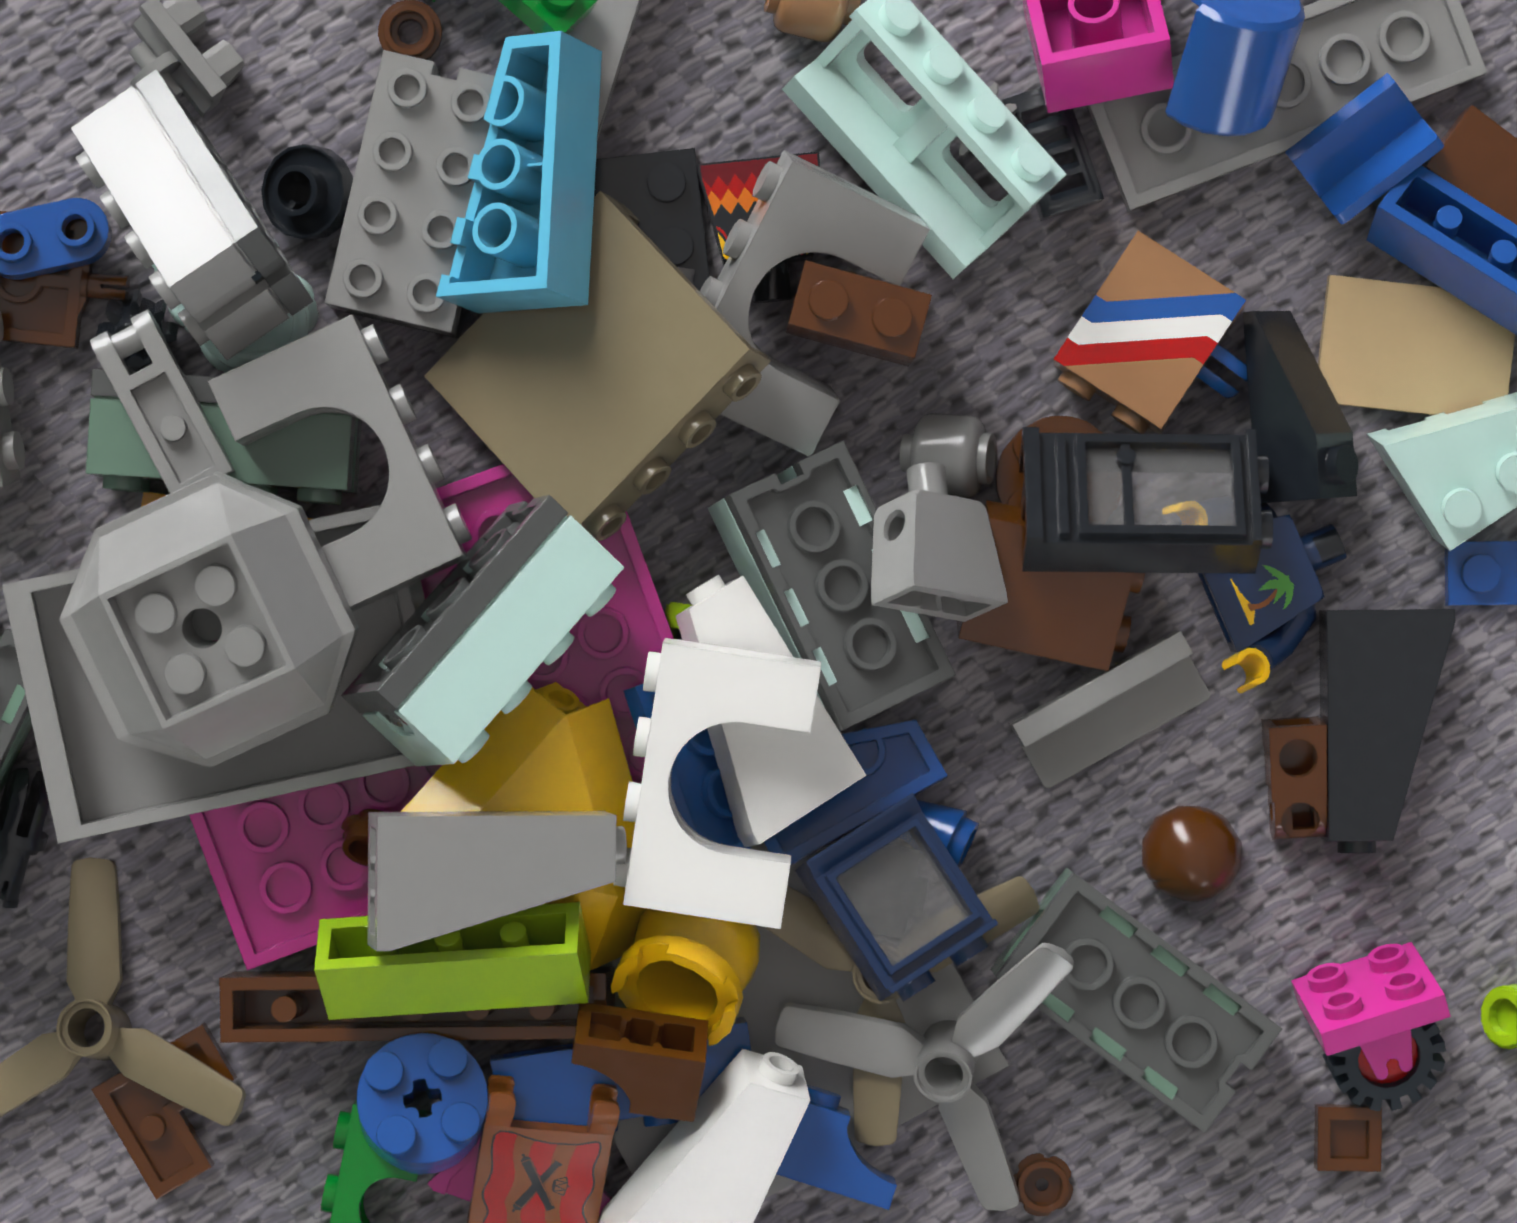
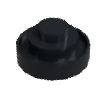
(307, 191)

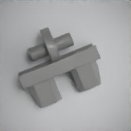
(168, 49)

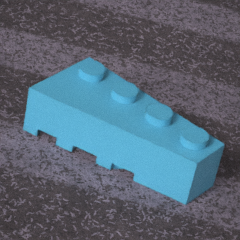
(533, 183)

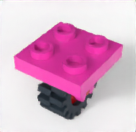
(1377, 1023)

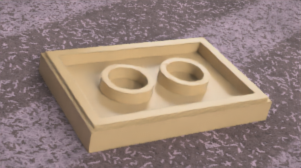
(1410, 348)

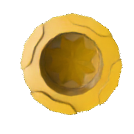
(688, 968)

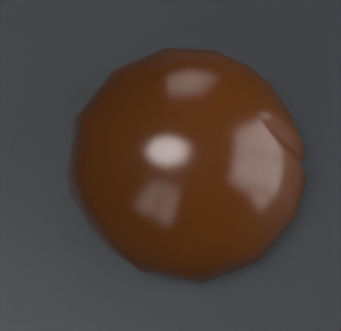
(1191, 853)

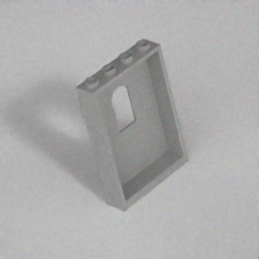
(115, 785)

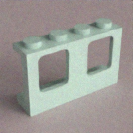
(907, 148)

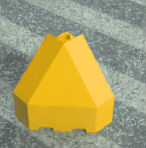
(550, 758)

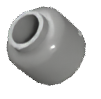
(956, 443)

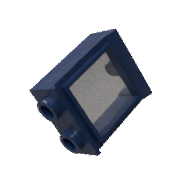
(897, 900)

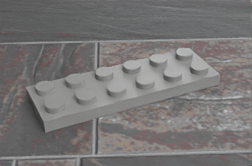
(1335, 59)

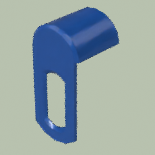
(1235, 65)

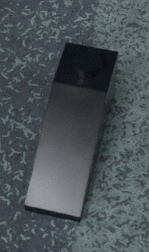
(1295, 414)

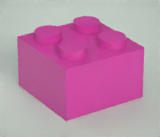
(1098, 50)

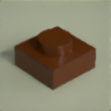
(1347, 1138)

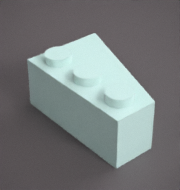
(1456, 467)

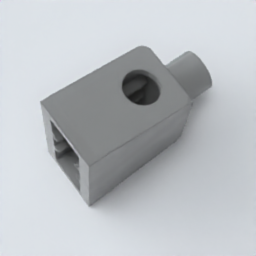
(935, 551)

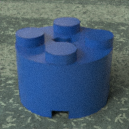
(444, 1072)

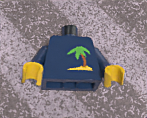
(1276, 604)

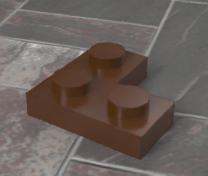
(156, 1127)

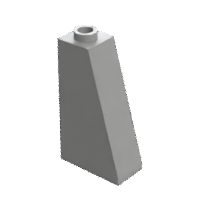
(475, 866)

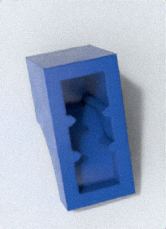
(826, 1157)

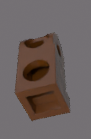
(1296, 776)

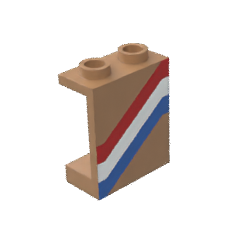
(1146, 335)

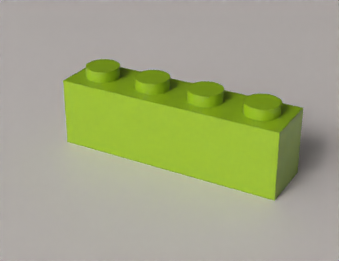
(499, 964)

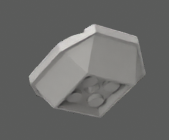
(264, 579)

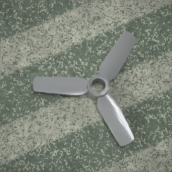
(900, 1051)

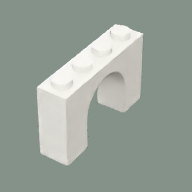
(669, 861)

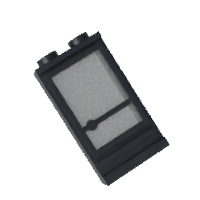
(1143, 502)

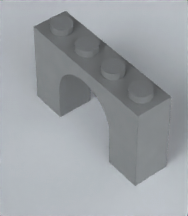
(797, 214)
(342, 374)

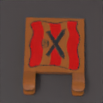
(541, 1167)

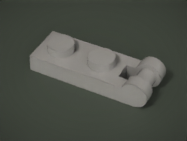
(161, 404)

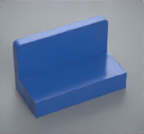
(1364, 149)

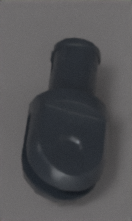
(22, 840)

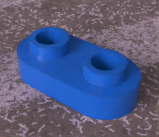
(45, 242)

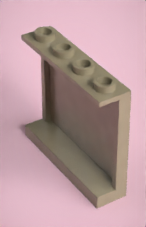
(602, 391)

